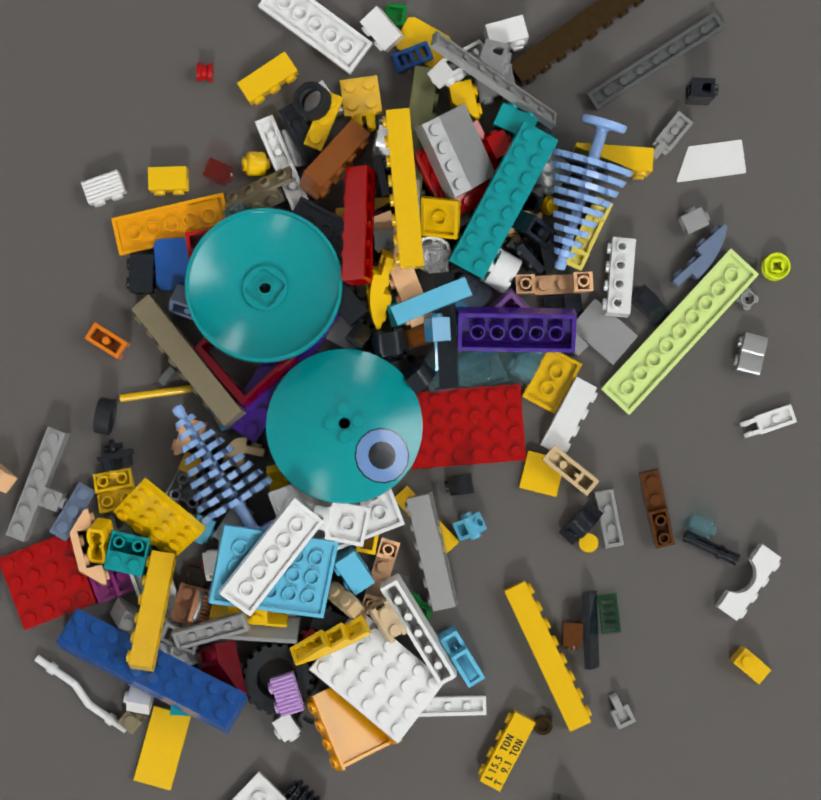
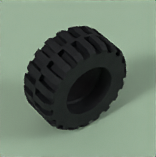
(252, 668)

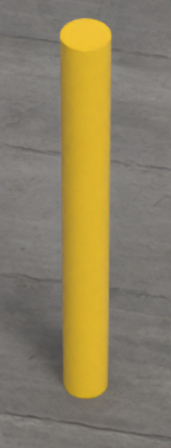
(155, 393)

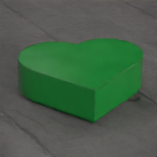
(396, 13)

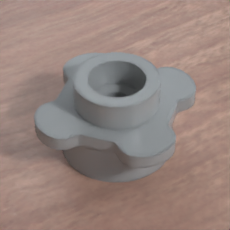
(752, 299)

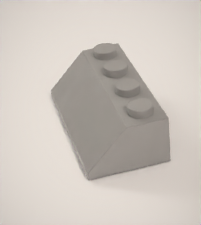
(271, 633)

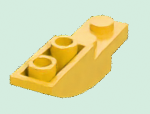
(377, 293)

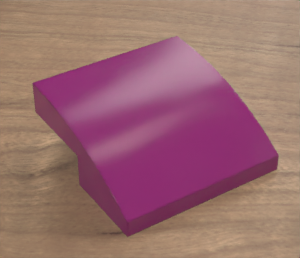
(117, 585)

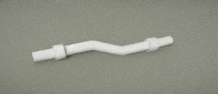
(52, 668)

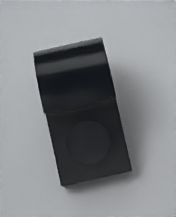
(419, 373)
(581, 523)

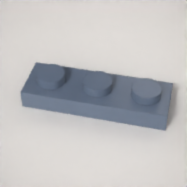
(72, 510)

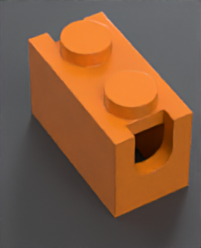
(107, 341)

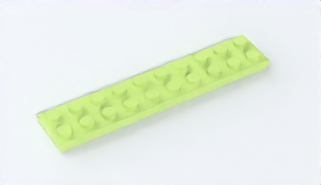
(679, 331)

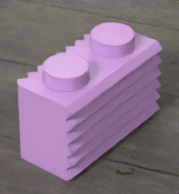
(286, 694)

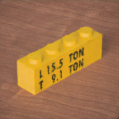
(506, 750)

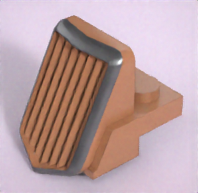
(191, 605)

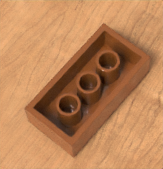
(334, 160)

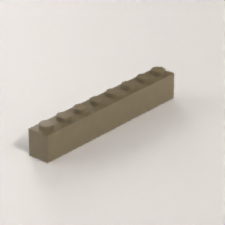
(192, 367)

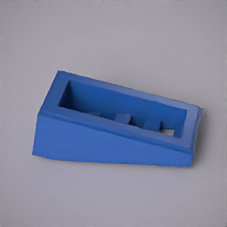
(401, 54)

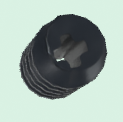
(300, 793)

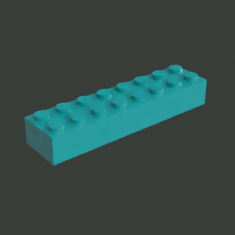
(503, 199)

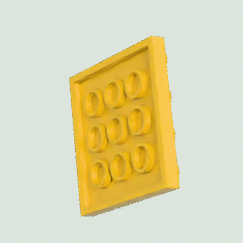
(159, 518)

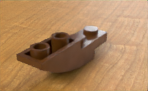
(656, 508)

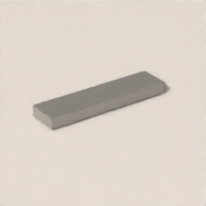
(210, 630)

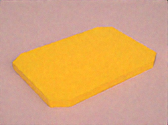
(418, 32)

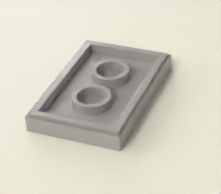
(604, 333)

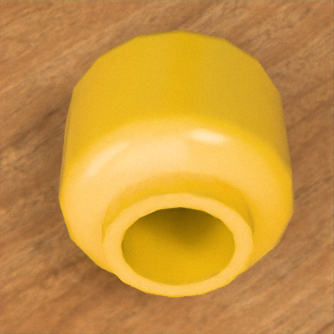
(255, 163)

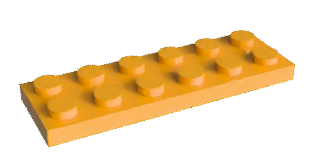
(141, 229)

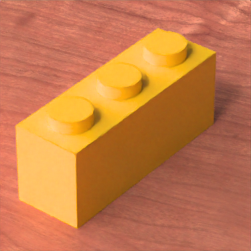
(268, 79)

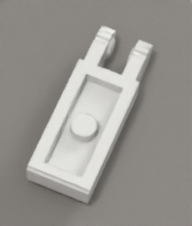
(770, 420)

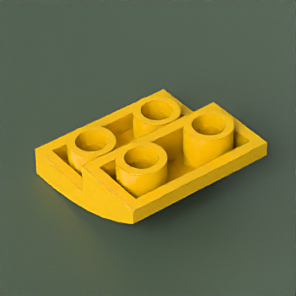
(112, 488)

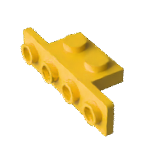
(258, 617)

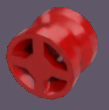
(205, 72)

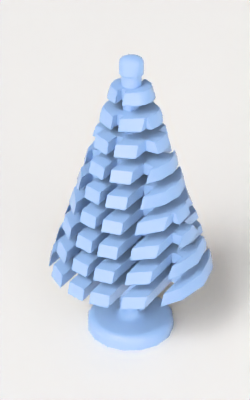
(585, 185)
(229, 490)

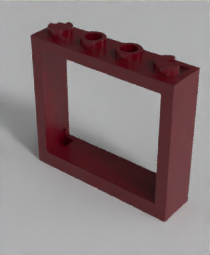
(203, 349)

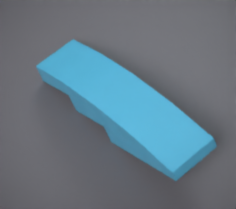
(431, 301)

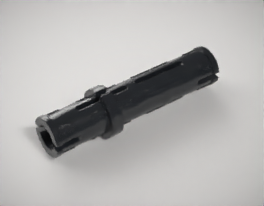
(718, 551)

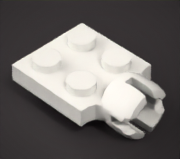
(344, 522)

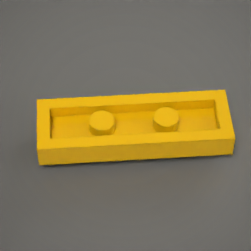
(321, 128)

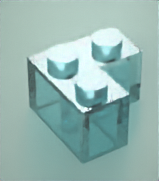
(525, 366)

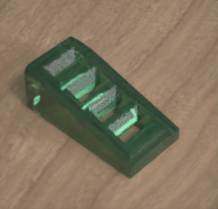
(614, 630)

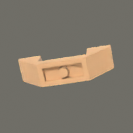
(554, 284)
(381, 570)
(97, 572)

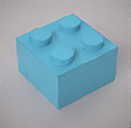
(353, 569)

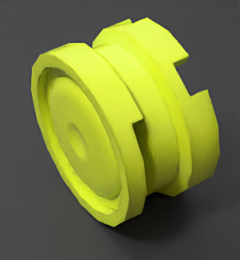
(775, 266)

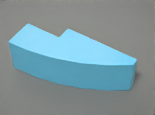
(460, 656)

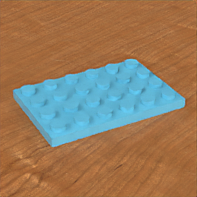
(300, 589)

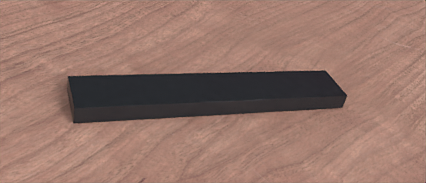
(447, 349)

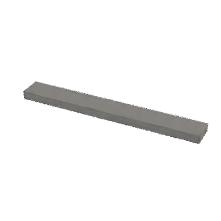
(493, 79)

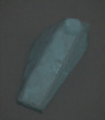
(476, 369)

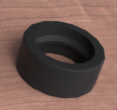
(301, 95)
(105, 416)

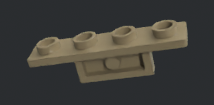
(263, 192)

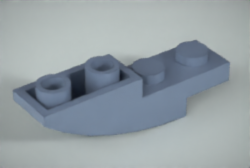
(706, 251)

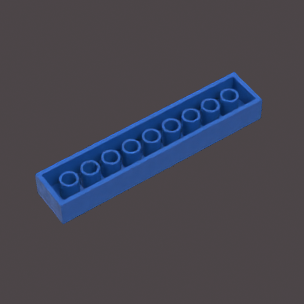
(171, 680)

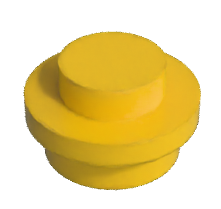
(547, 205)

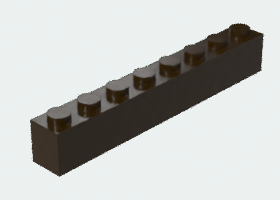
(569, 38)

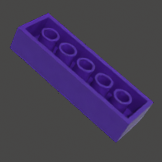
(516, 329)

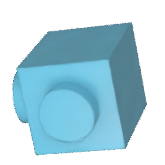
(208, 532)

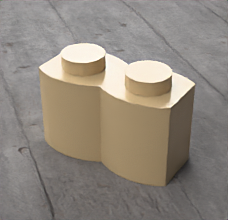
(345, 601)

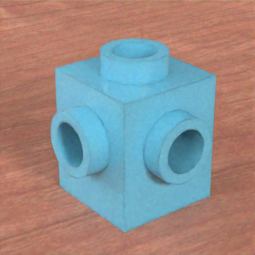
(469, 526)

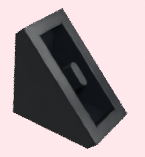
(535, 199)

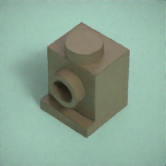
(132, 721)

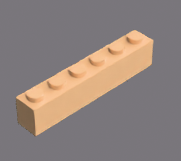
(403, 281)

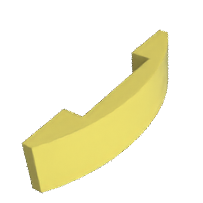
(583, 253)

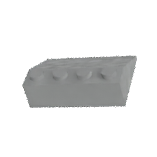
(455, 151)

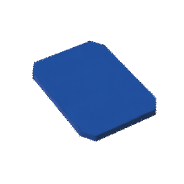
(170, 262)

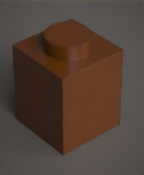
(572, 634)

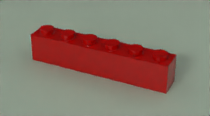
(358, 225)

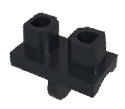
(107, 461)

